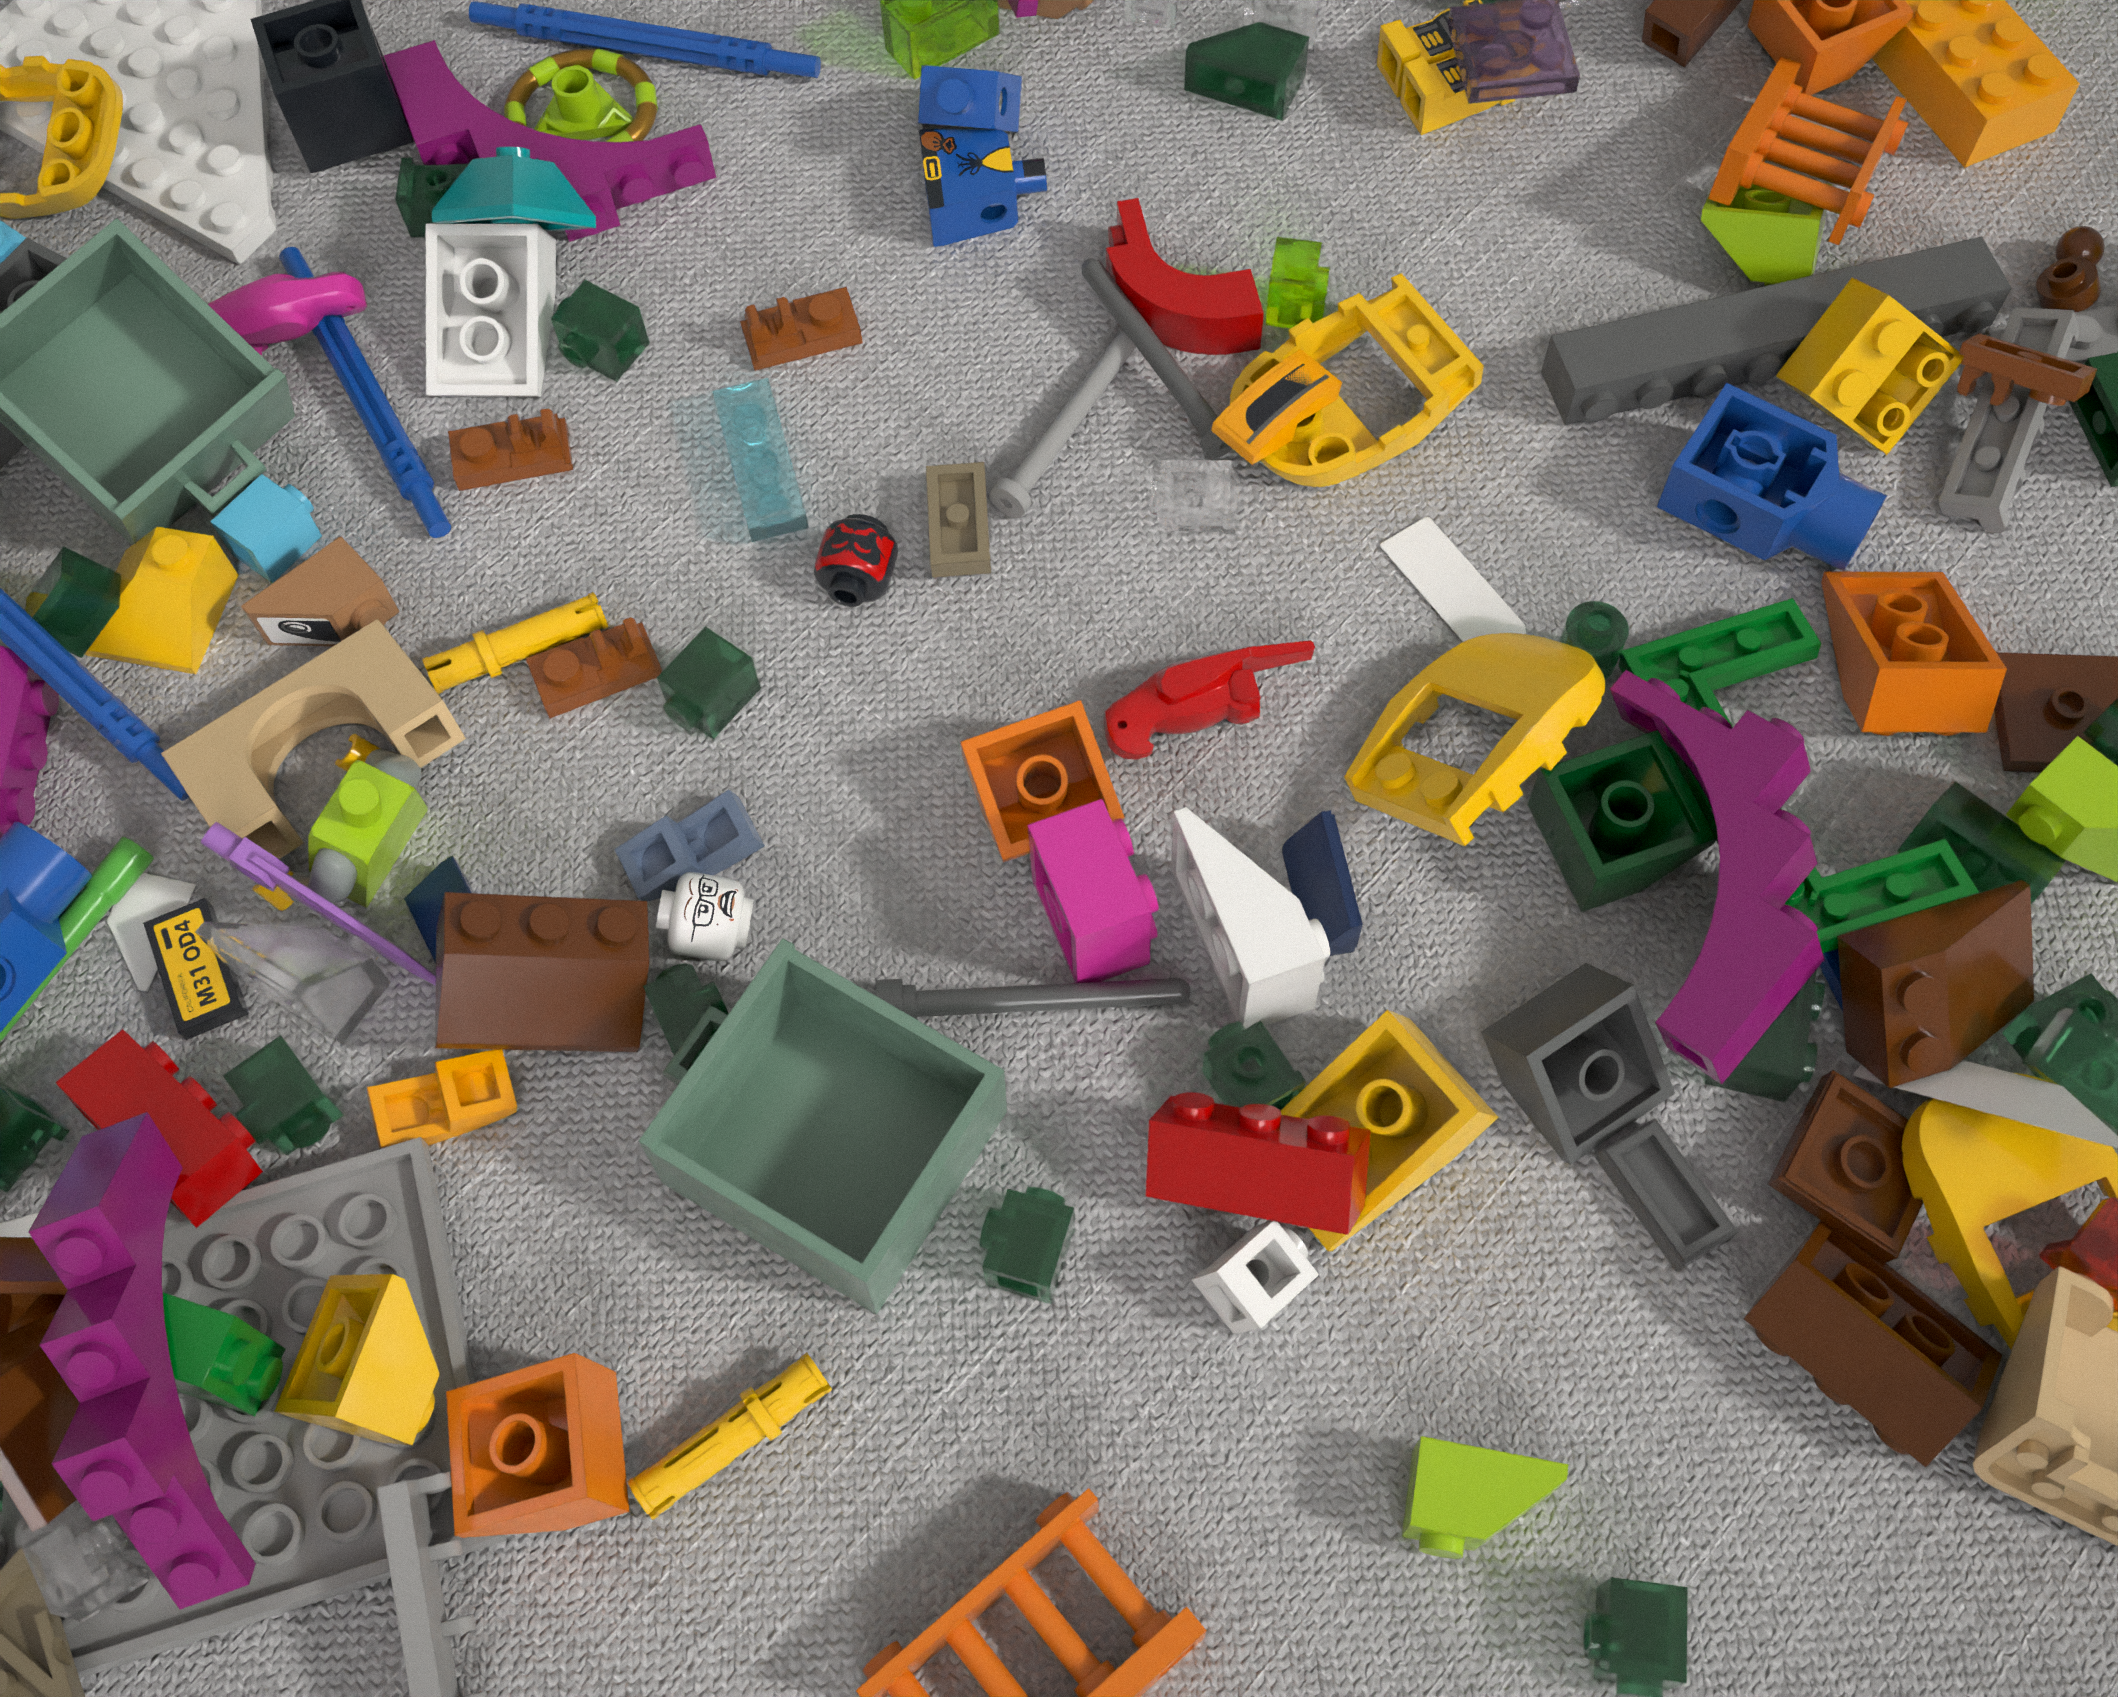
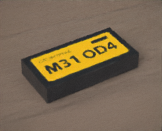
(195, 980)

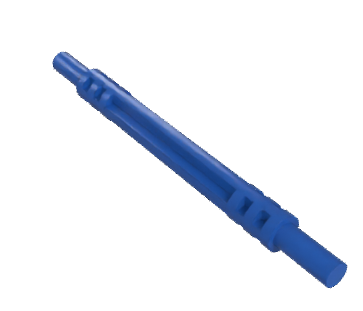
(645, 39)
(374, 409)
(84, 692)

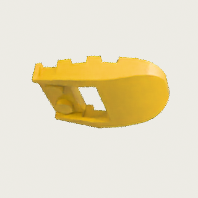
(79, 133)
(1333, 440)
(1512, 674)
(1982, 1170)

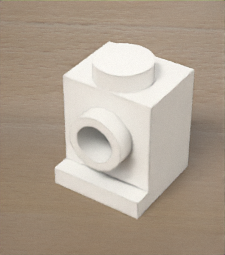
(1282, 1272)

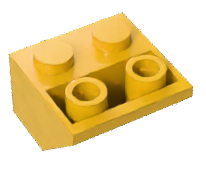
(1870, 365)

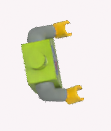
(359, 827)

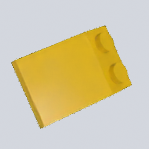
(1408, 1099)

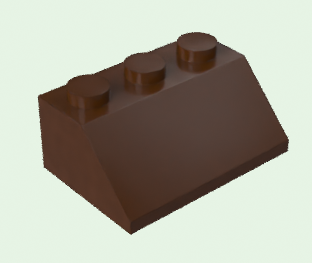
(540, 973)
(1875, 1343)

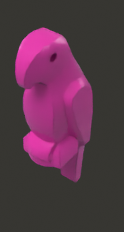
(287, 306)

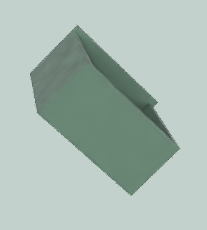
(135, 386)
(824, 1124)

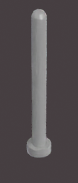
(1011, 494)

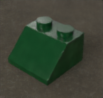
(1618, 819)

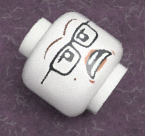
(705, 916)

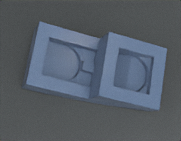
(700, 843)

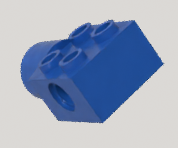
(1769, 483)
(34, 890)

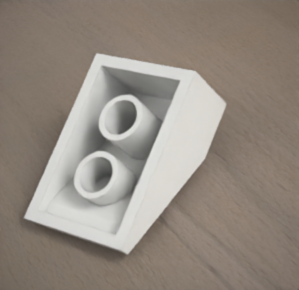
(488, 309)
(1249, 925)

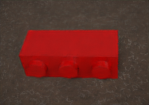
(131, 1080)
(1258, 1162)

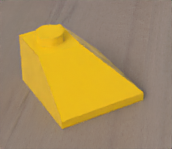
(168, 601)
(364, 1362)

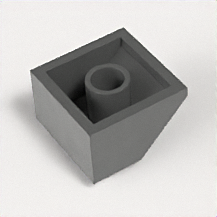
(1580, 1060)

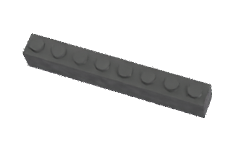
(1756, 331)

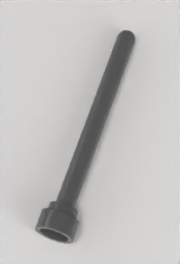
(1031, 997)

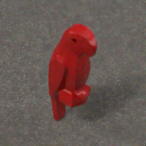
(1195, 696)

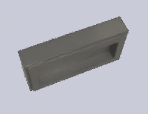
(1666, 1194)

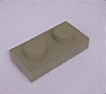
(958, 519)

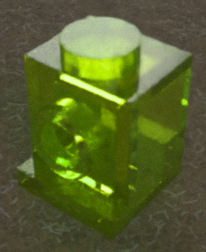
(1296, 283)

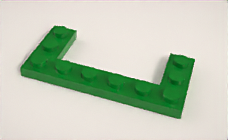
(1754, 646)

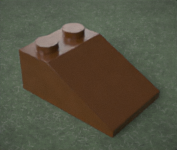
(1936, 982)

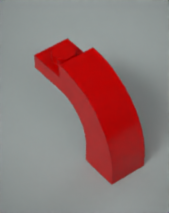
(1183, 309)

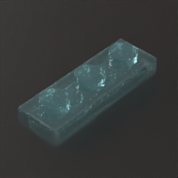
(760, 460)

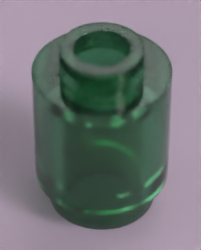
(1599, 631)

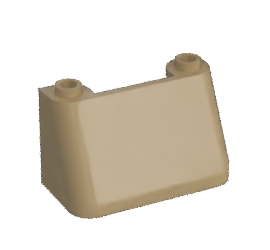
(2057, 1408)

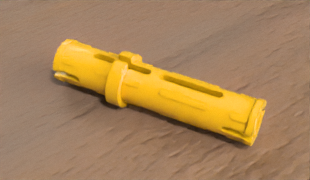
(514, 643)
(730, 1435)

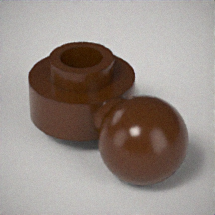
(2073, 279)

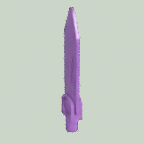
(272, 873)

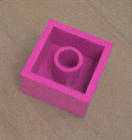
(1092, 892)

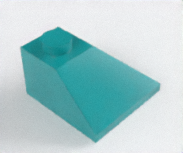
(513, 191)

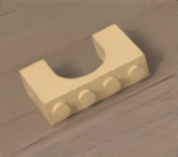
(361, 680)

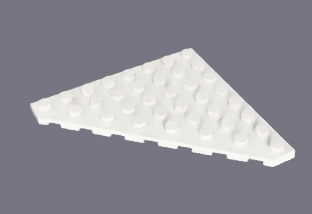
(190, 112)

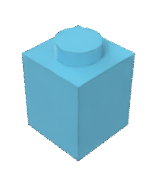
(268, 527)

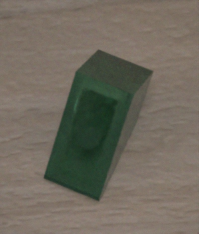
(1249, 68)

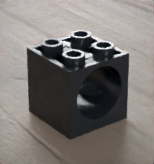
(331, 81)

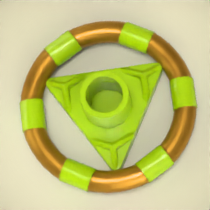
(579, 103)

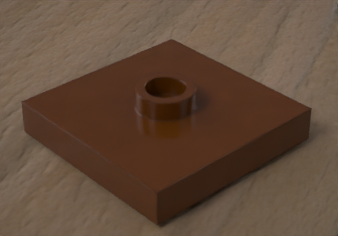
(2049, 704)
(1850, 1167)

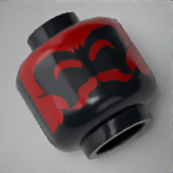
(856, 560)

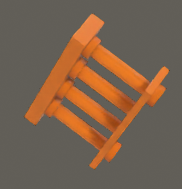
(1771, 118)
(1157, 1636)

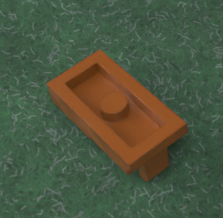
(800, 328)
(2047, 376)
(510, 450)
(594, 667)

